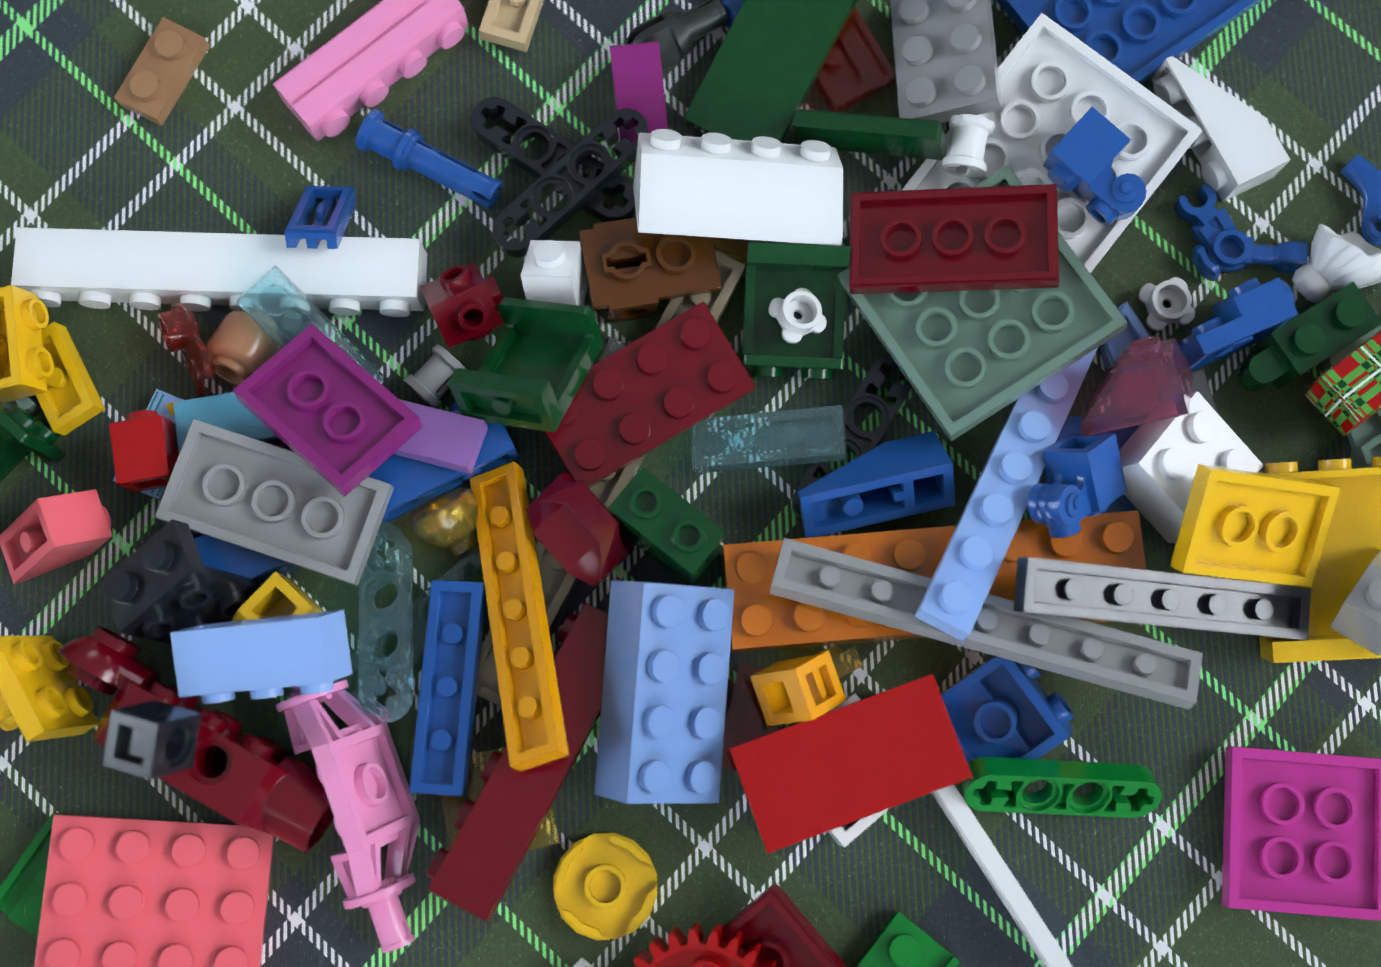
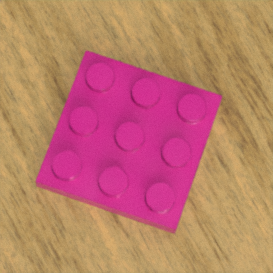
(1302, 833)

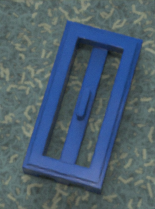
(321, 229)

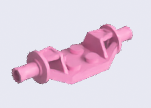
(367, 803)

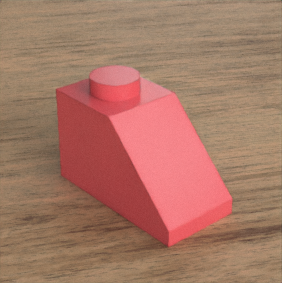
(55, 534)

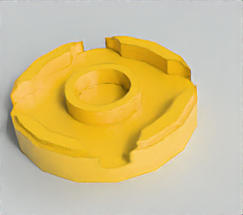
(605, 886)

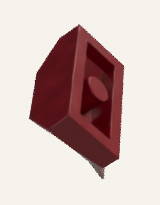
(578, 530)

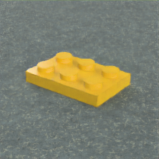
(1254, 526)

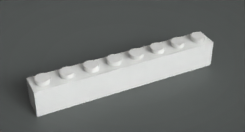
(215, 269)

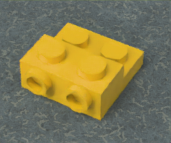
(22, 354)

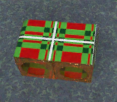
(1351, 388)

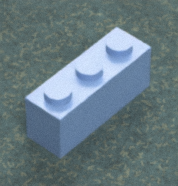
(262, 656)

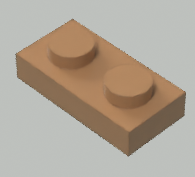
(162, 71)

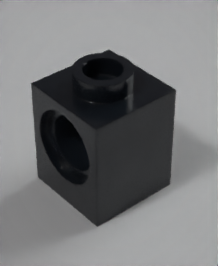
(152, 739)

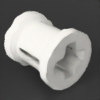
(967, 145)

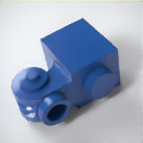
(1084, 166)
(1082, 480)

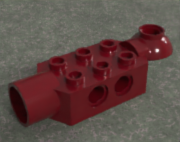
(258, 785)

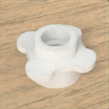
(1177, 294)
(807, 305)

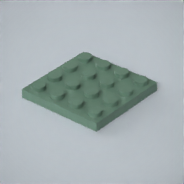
(989, 347)

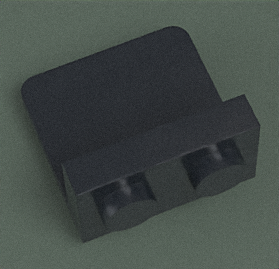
(170, 589)

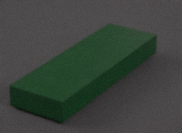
(872, 133)

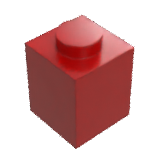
(144, 450)

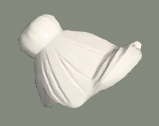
(1336, 263)

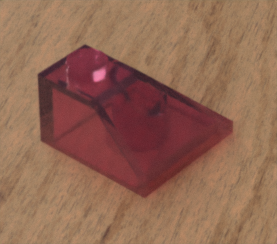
(1140, 387)

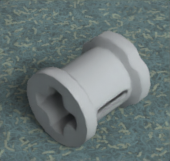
(432, 378)

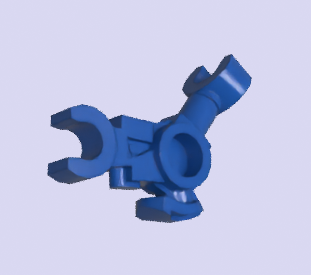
(1225, 247)

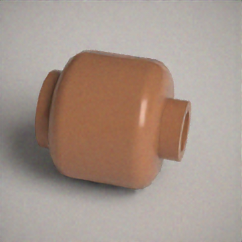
(240, 347)

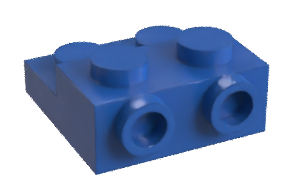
(1240, 321)
(1006, 712)

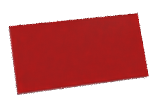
(850, 763)

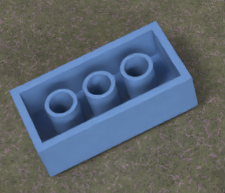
(664, 693)

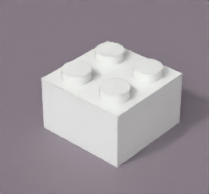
(1163, 460)

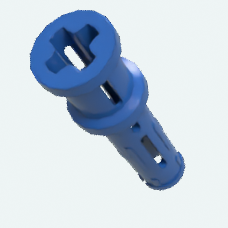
(409, 151)

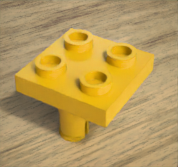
(40, 692)

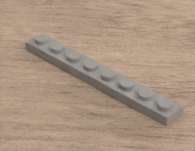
(1037, 640)

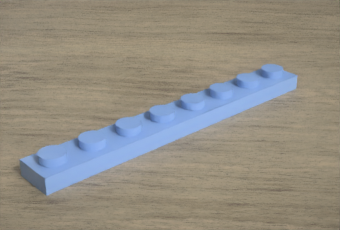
(998, 503)

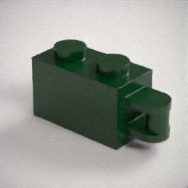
(1309, 339)

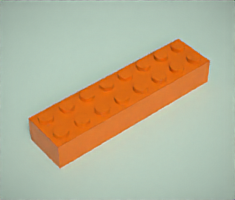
(778, 623)

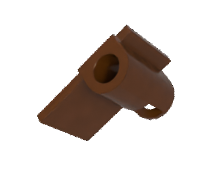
(640, 268)

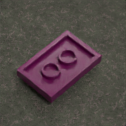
(328, 409)

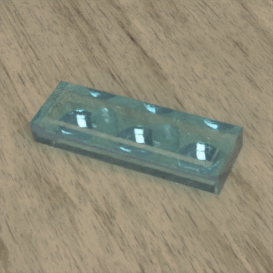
(286, 311)
(769, 439)

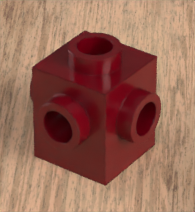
(463, 304)

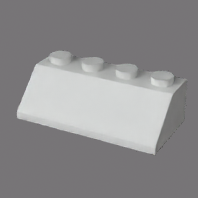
(738, 188)

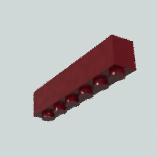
(514, 802)

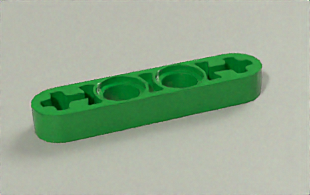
(1120, 790)

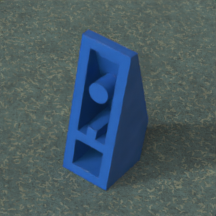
(880, 486)

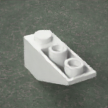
(1235, 142)

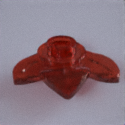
(182, 334)

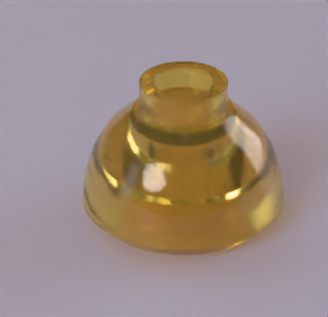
(449, 521)

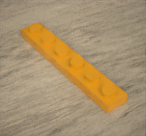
(518, 620)

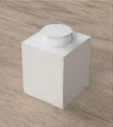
(555, 272)

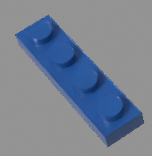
(448, 688)

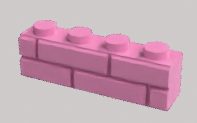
(368, 59)

